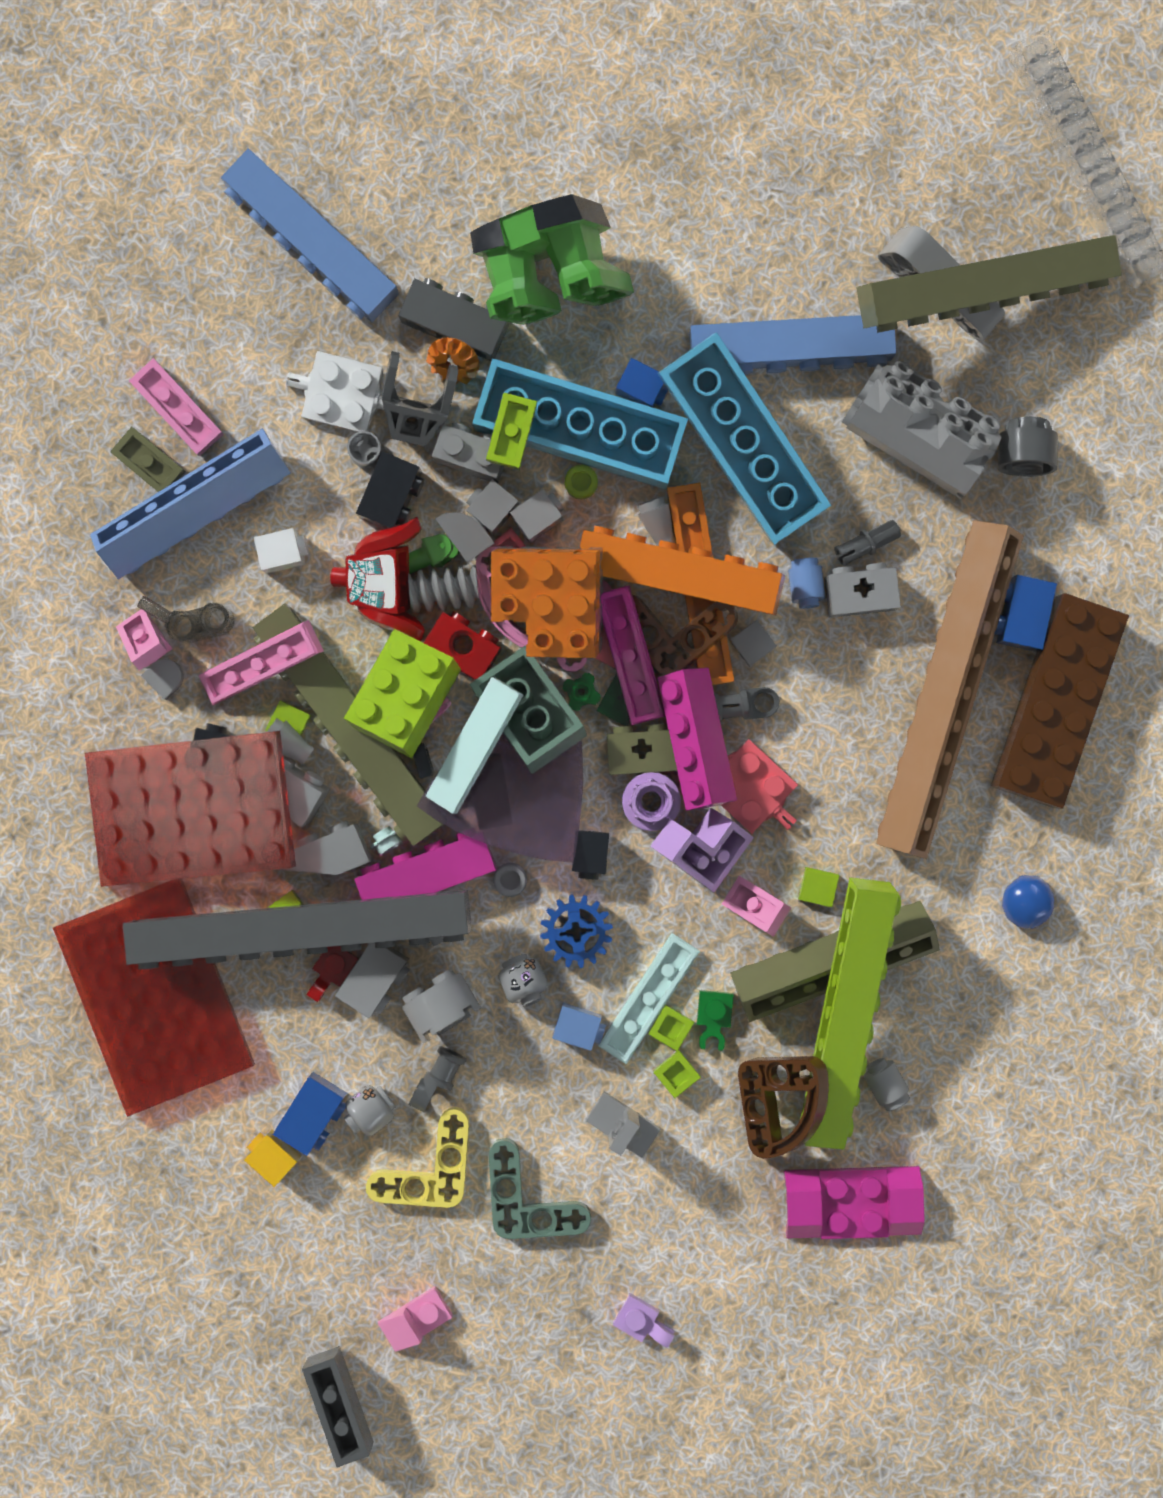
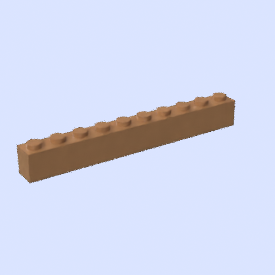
(949, 688)

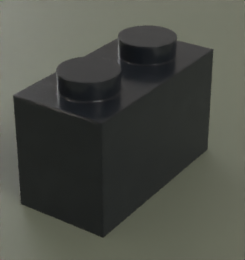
(390, 492)

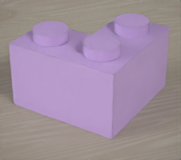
(706, 852)

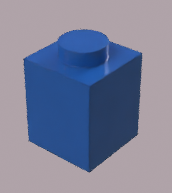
(641, 385)

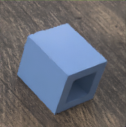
(578, 1027)

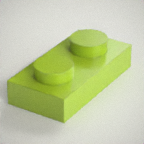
(511, 431)

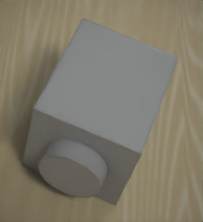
(537, 515)

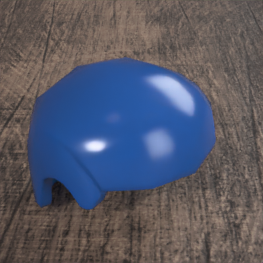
(1028, 901)

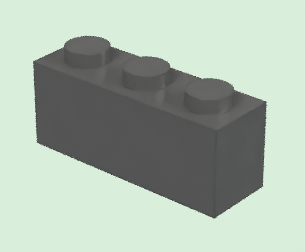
(452, 316)
(338, 1406)

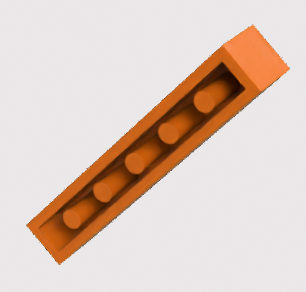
(687, 573)

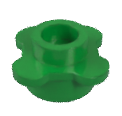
(590, 695)

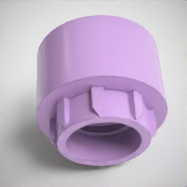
(668, 795)

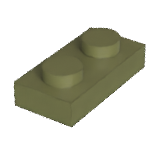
(147, 460)

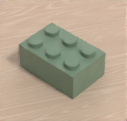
(543, 720)

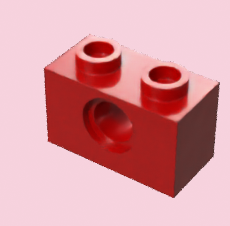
(484, 648)

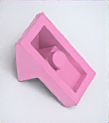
(143, 639)
(756, 906)
(415, 1319)

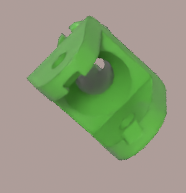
(435, 551)

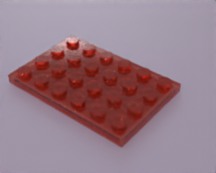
(190, 809)
(159, 1025)

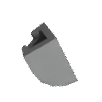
(465, 534)

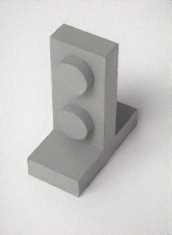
(623, 1125)

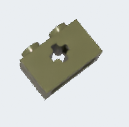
(623, 761)

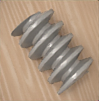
(443, 589)

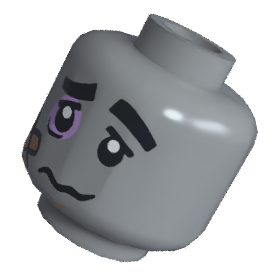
(522, 980)
(369, 1110)

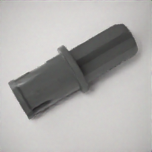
(867, 542)

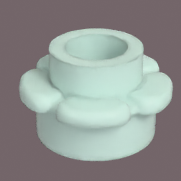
(386, 841)

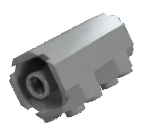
(915, 426)

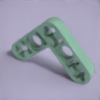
(525, 1212)

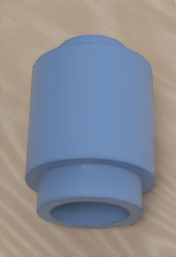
(806, 582)

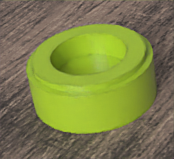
(581, 482)

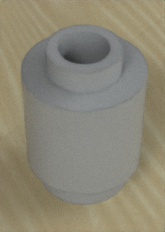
(887, 1084)

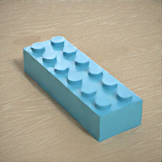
(587, 424)
(744, 438)

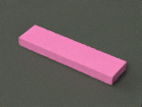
(261, 662)

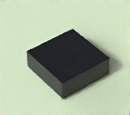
(423, 761)

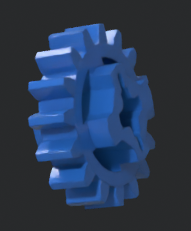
(579, 952)

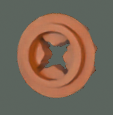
(460, 353)

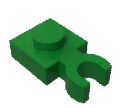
(714, 1012)

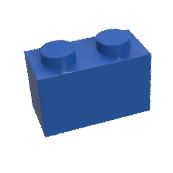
(1026, 613)
(310, 1113)

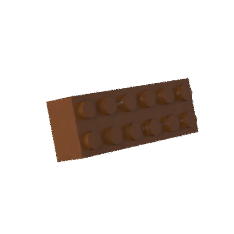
(1059, 701)

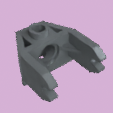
(427, 416)

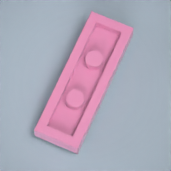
(176, 407)

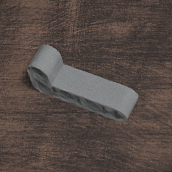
(917, 252)

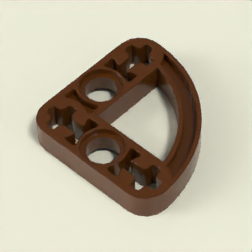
(769, 1082)

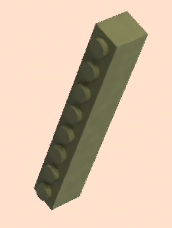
(988, 281)
(376, 763)

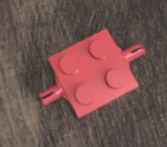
(759, 788)

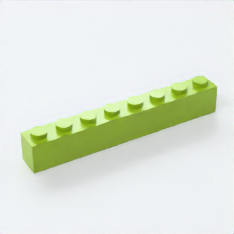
(851, 1002)

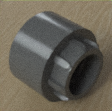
(1028, 447)

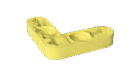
(432, 1181)

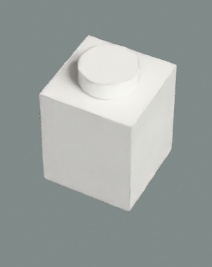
(281, 550)

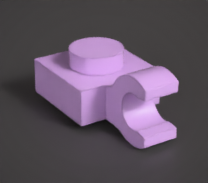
(639, 1319)

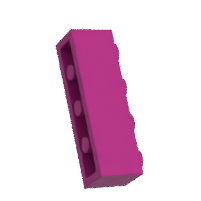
(697, 738)
(428, 872)

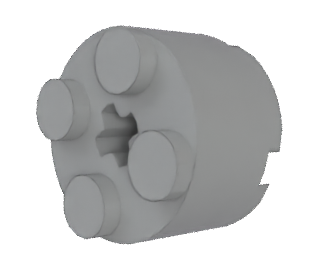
(440, 1006)

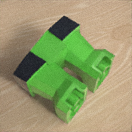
(558, 229)

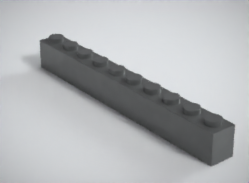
(297, 927)

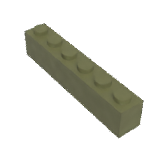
(805, 970)

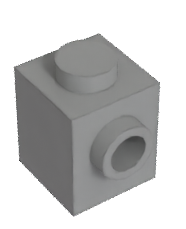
(491, 506)

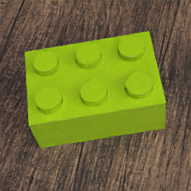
(402, 693)

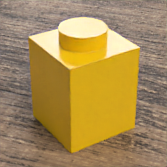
(271, 1157)

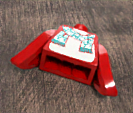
(379, 579)

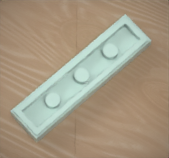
(474, 745)
(648, 998)

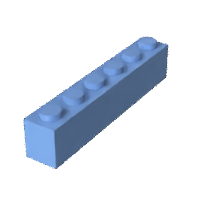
(309, 235)
(801, 343)
(189, 504)

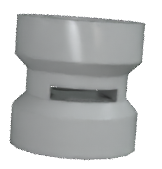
(362, 445)

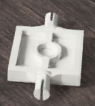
(340, 391)

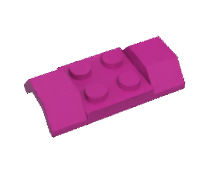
(854, 1202)

